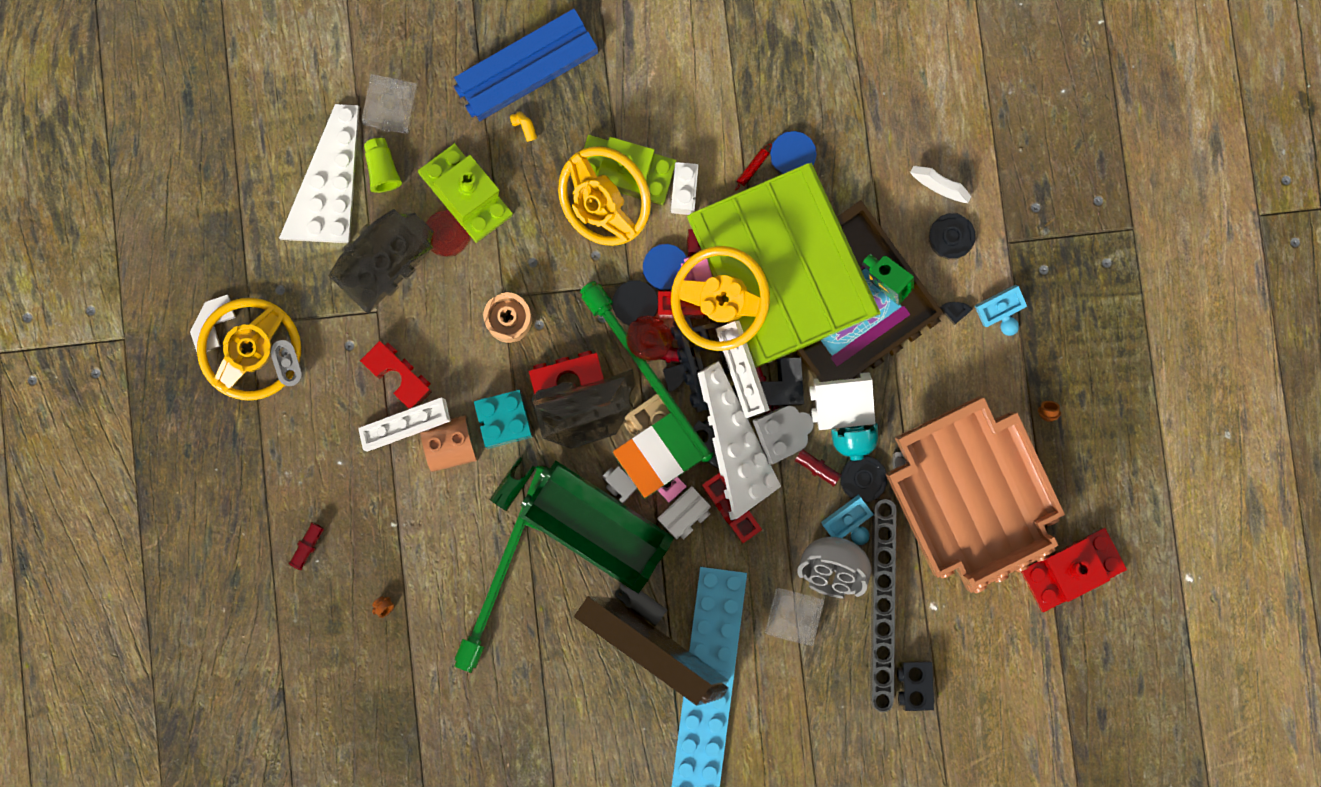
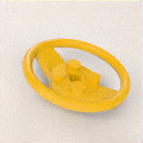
(600, 188)
(710, 294)
(235, 361)

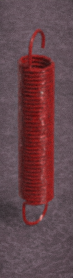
(753, 167)

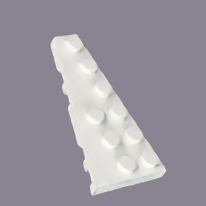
(326, 194)
(736, 446)

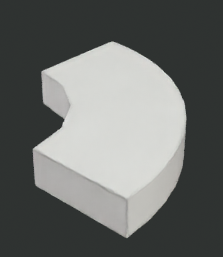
(940, 184)

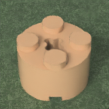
(501, 306)

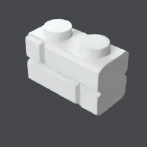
(684, 188)
(685, 513)

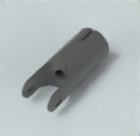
(641, 604)

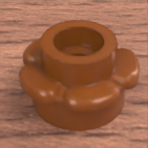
(1049, 411)
(382, 606)

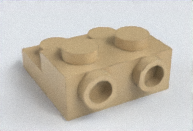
(646, 415)

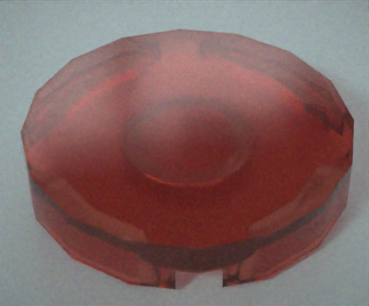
(448, 235)
(649, 338)

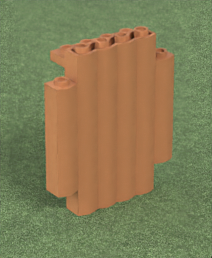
(975, 494)

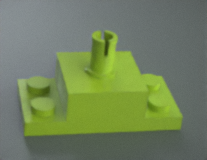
(654, 167)
(466, 192)

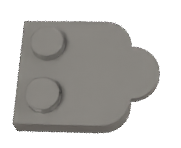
(783, 432)

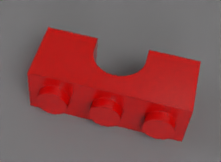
(383, 360)
(585, 367)
(744, 526)

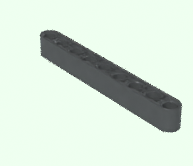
(888, 616)

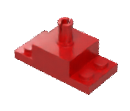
(1074, 570)

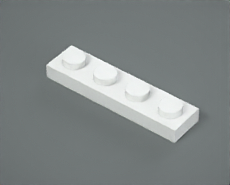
(743, 372)
(404, 424)

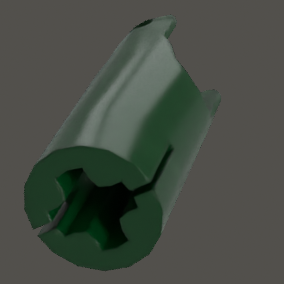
(510, 487)

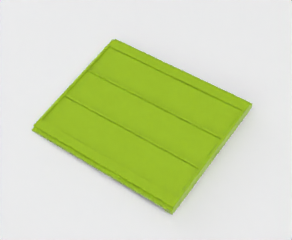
(803, 254)

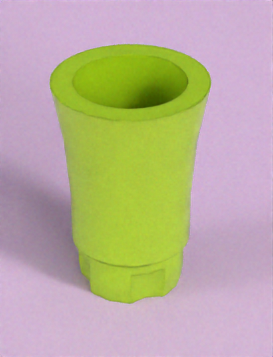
(381, 166)

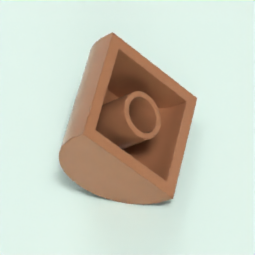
(448, 444)

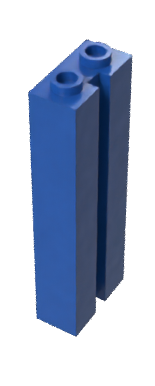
(525, 65)

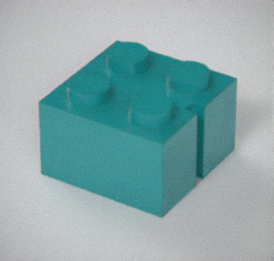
(503, 419)

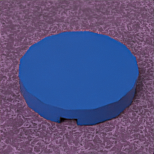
(792, 151)
(662, 265)

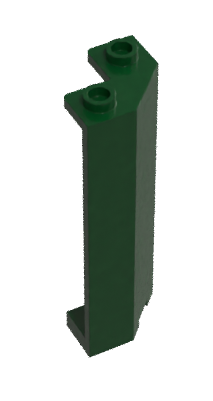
(596, 526)

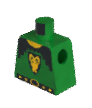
(897, 282)

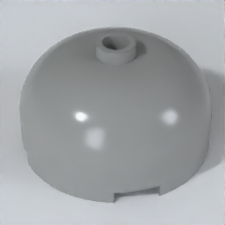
(835, 555)

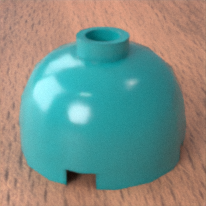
(855, 440)

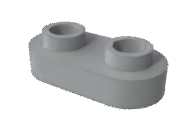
(286, 363)

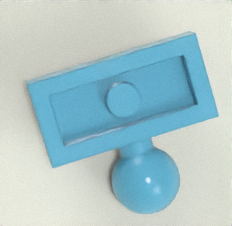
(1000, 308)
(848, 520)

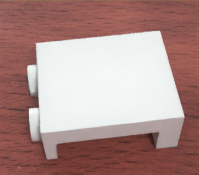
(843, 402)

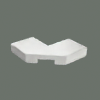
(207, 309)

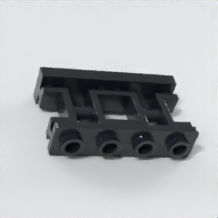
(692, 360)

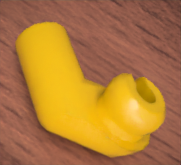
(526, 123)

